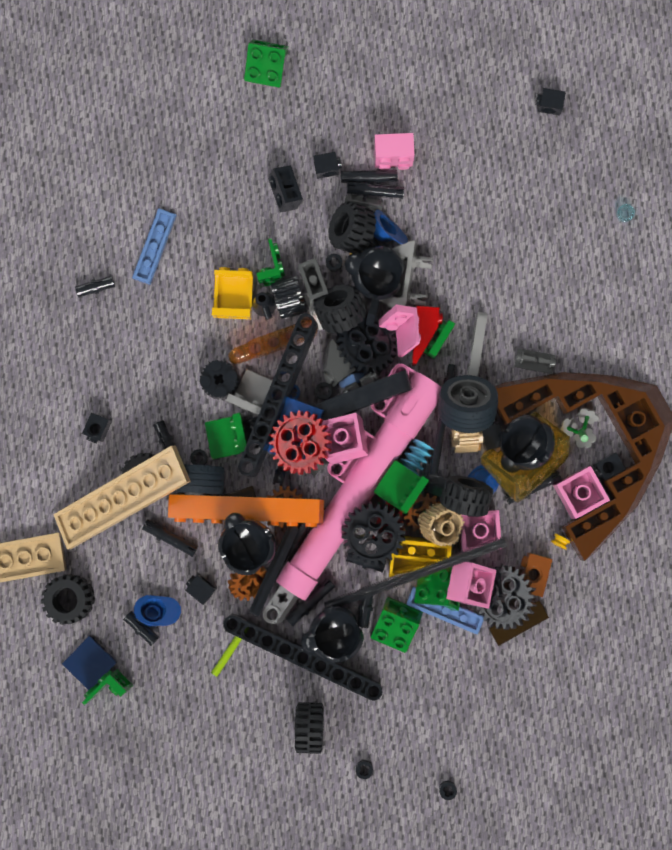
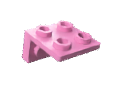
(405, 322)

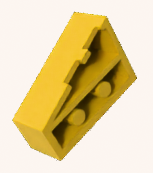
(416, 553)

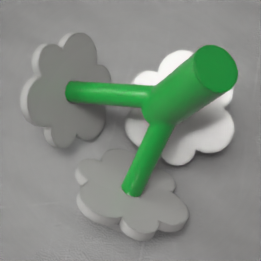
(583, 436)

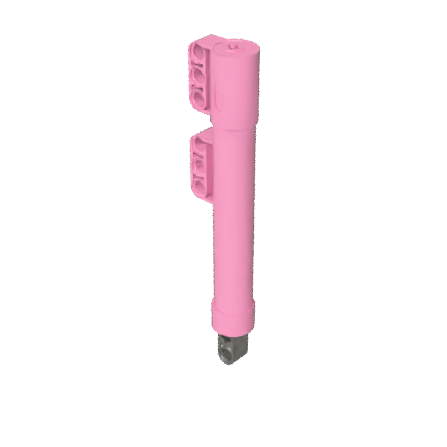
(360, 476)

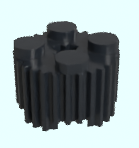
(289, 297)
(217, 369)

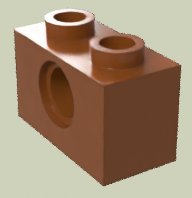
(542, 566)

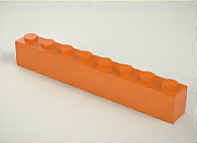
(257, 508)

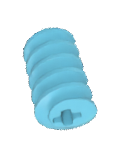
(416, 456)

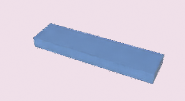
(154, 246)
(463, 618)

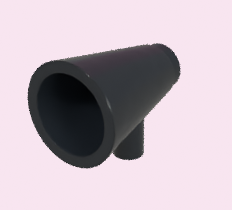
(264, 308)

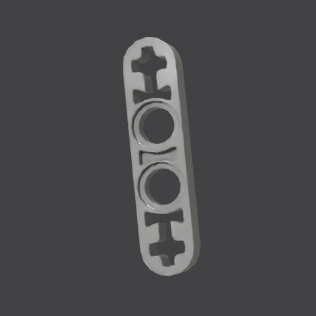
(477, 344)

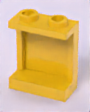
(233, 293)

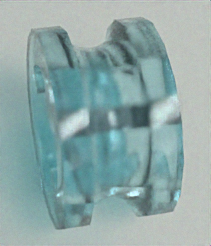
(619, 213)

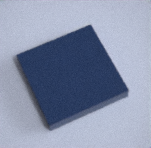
(89, 662)

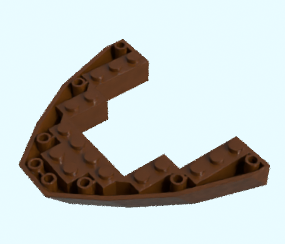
(637, 415)

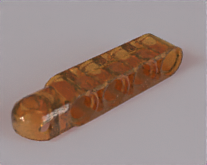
(245, 350)

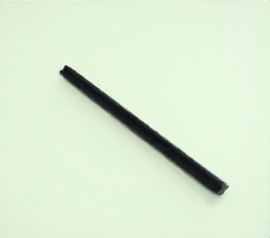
(414, 575)

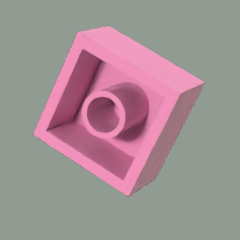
(394, 151)
(347, 438)
(581, 492)
(479, 530)
(471, 584)

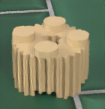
(466, 442)
(440, 525)

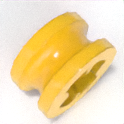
(560, 541)

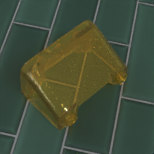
(523, 482)

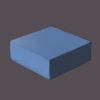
(351, 379)

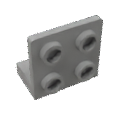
(251, 392)

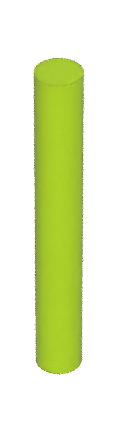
(227, 654)

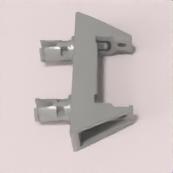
(411, 260)

